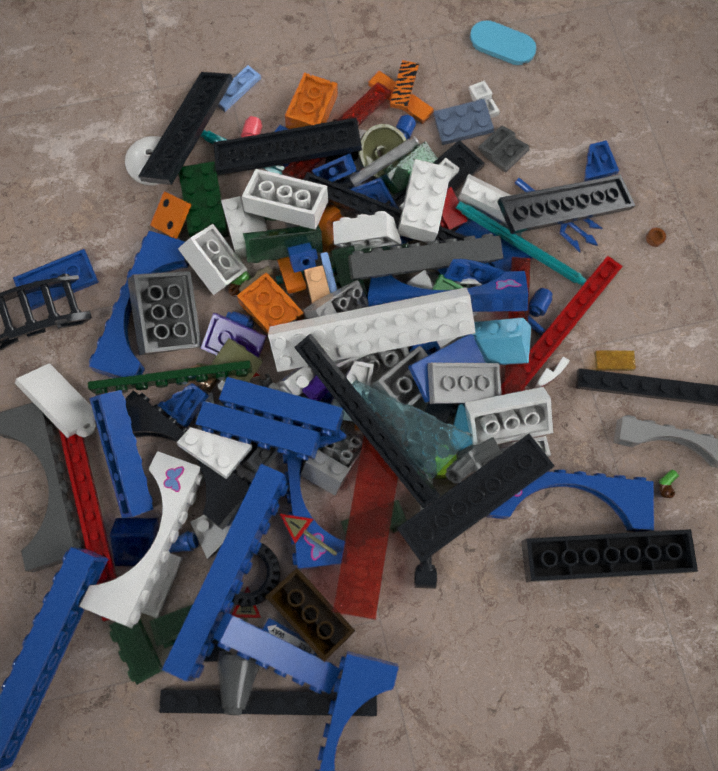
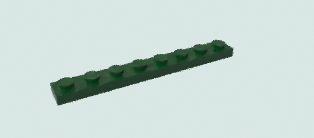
(162, 379)

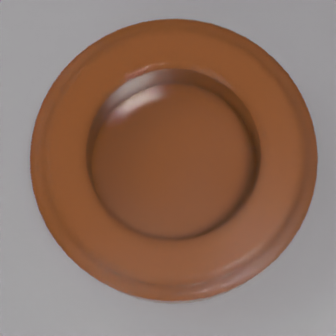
(656, 237)

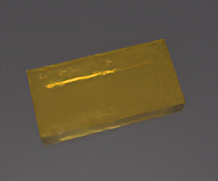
(614, 360)

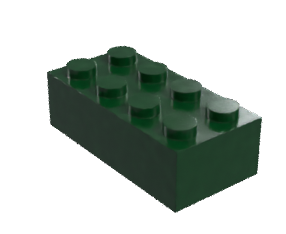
(202, 190)

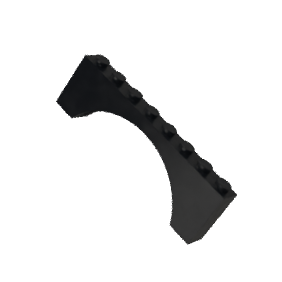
(222, 494)

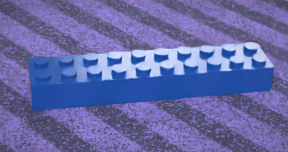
(226, 574)
(45, 648)

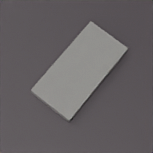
(463, 382)

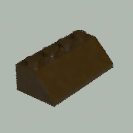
(310, 614)

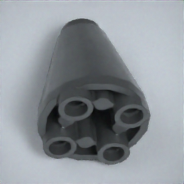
(235, 681)

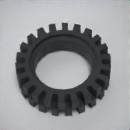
(271, 581)

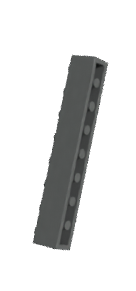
(420, 258)

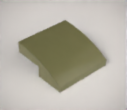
(235, 352)

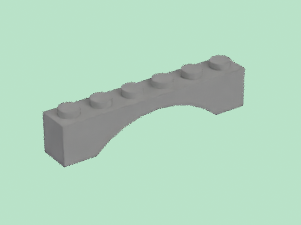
(633, 432)

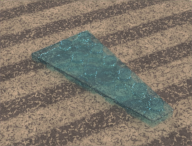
(421, 435)

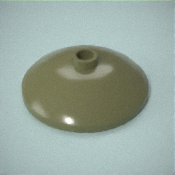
(379, 138)

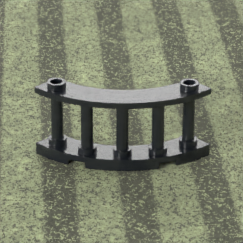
(34, 327)

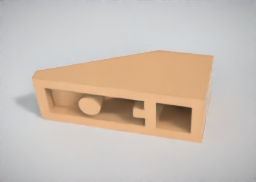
(316, 283)

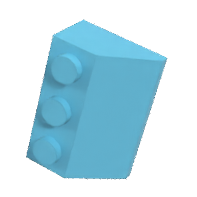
(504, 340)

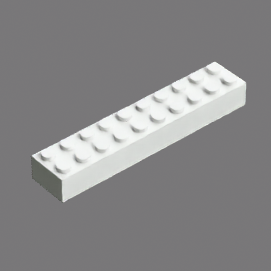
(376, 328)

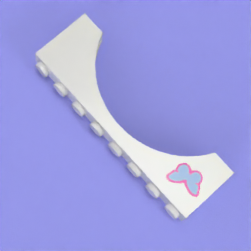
(124, 596)

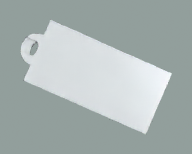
(58, 401)

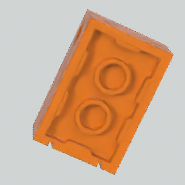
(311, 102)
(268, 303)

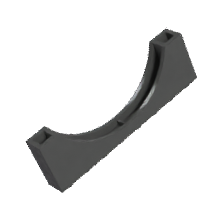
(58, 528)

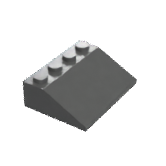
(164, 312)

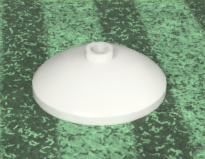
(137, 156)

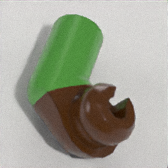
(235, 285)
(665, 484)

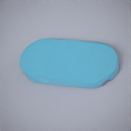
(502, 42)

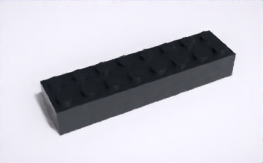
(608, 555)

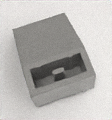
(344, 299)
(333, 463)

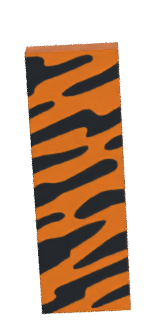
(404, 85)

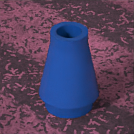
(185, 542)

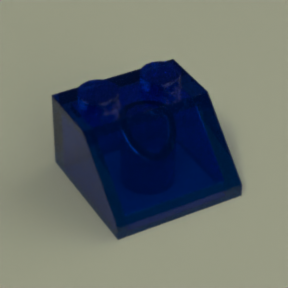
(132, 539)

